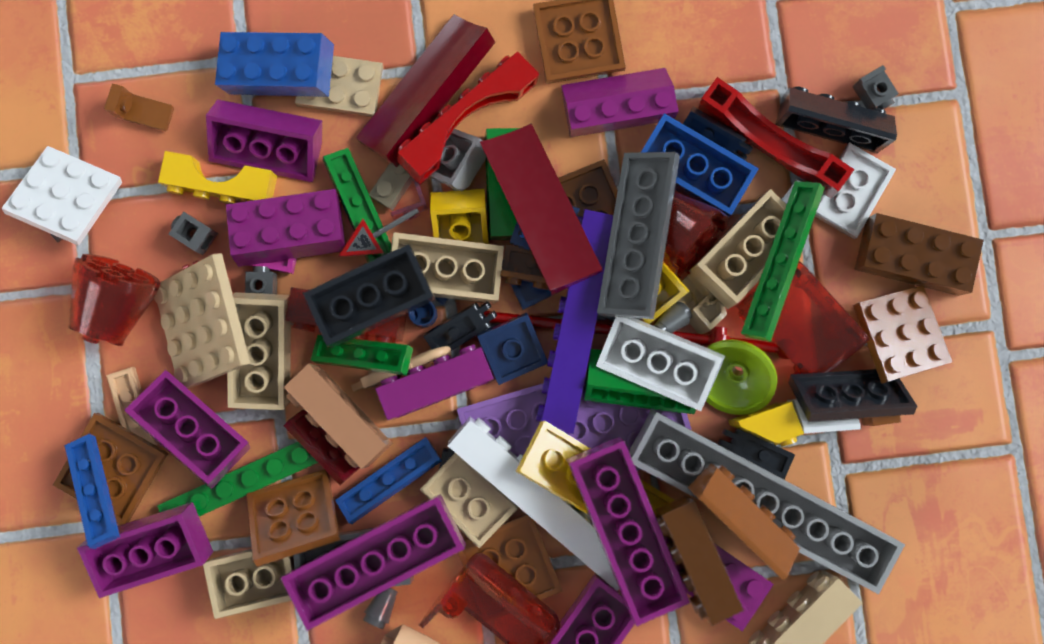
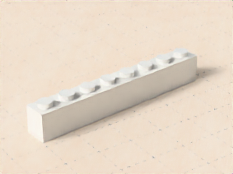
(561, 519)

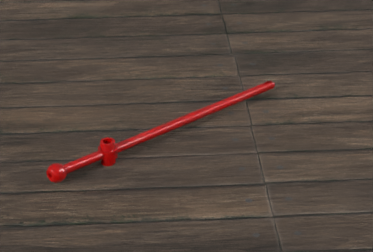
(717, 333)

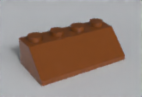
(745, 519)

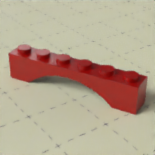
(506, 84)
(801, 159)

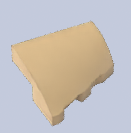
(704, 306)

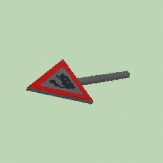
(364, 242)

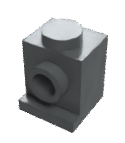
(867, 89)
(201, 240)
(262, 274)

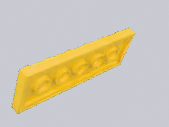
(547, 467)

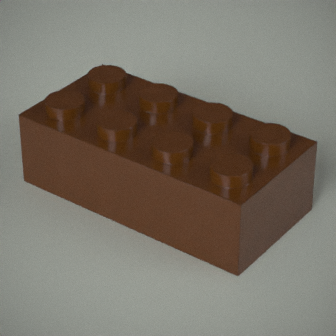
(919, 254)
(699, 561)

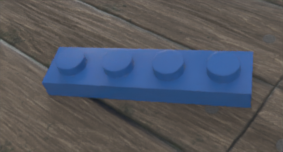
(388, 480)
(92, 491)

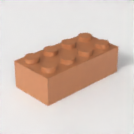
(338, 416)

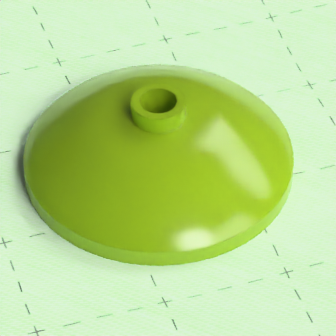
(743, 390)

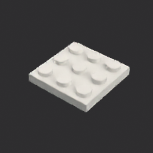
(62, 195)

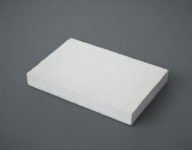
(858, 195)

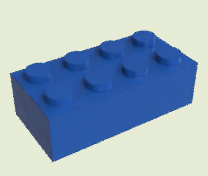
(274, 64)
(704, 167)

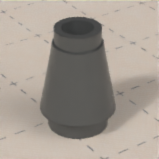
(674, 318)
(380, 608)

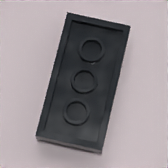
(850, 395)

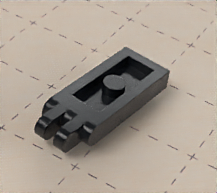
(718, 133)
(460, 327)
(759, 452)

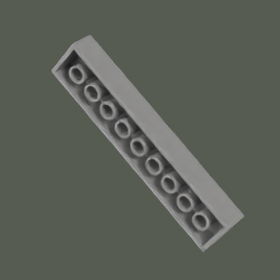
(820, 528)

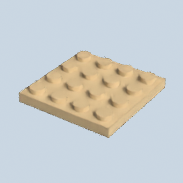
(201, 322)

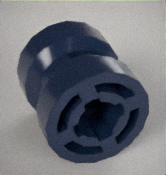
(417, 316)

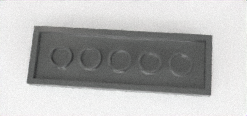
(638, 235)

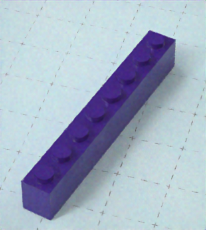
(575, 333)

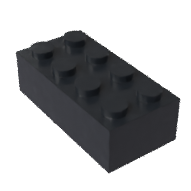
(369, 296)

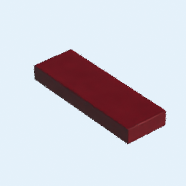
(314, 441)

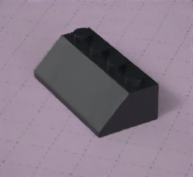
(836, 120)

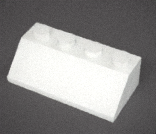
(660, 361)

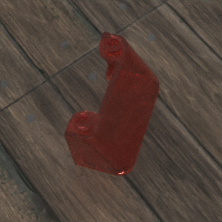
(812, 326)

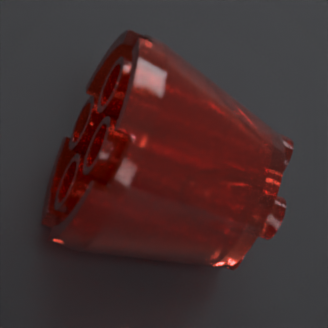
(691, 232)
(108, 298)

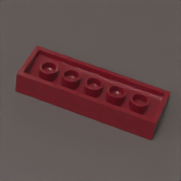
(426, 87)
(541, 208)

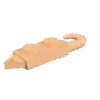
(375, 377)

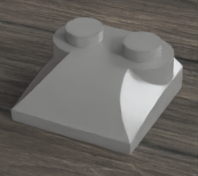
(460, 160)

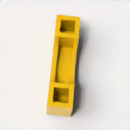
(184, 173)

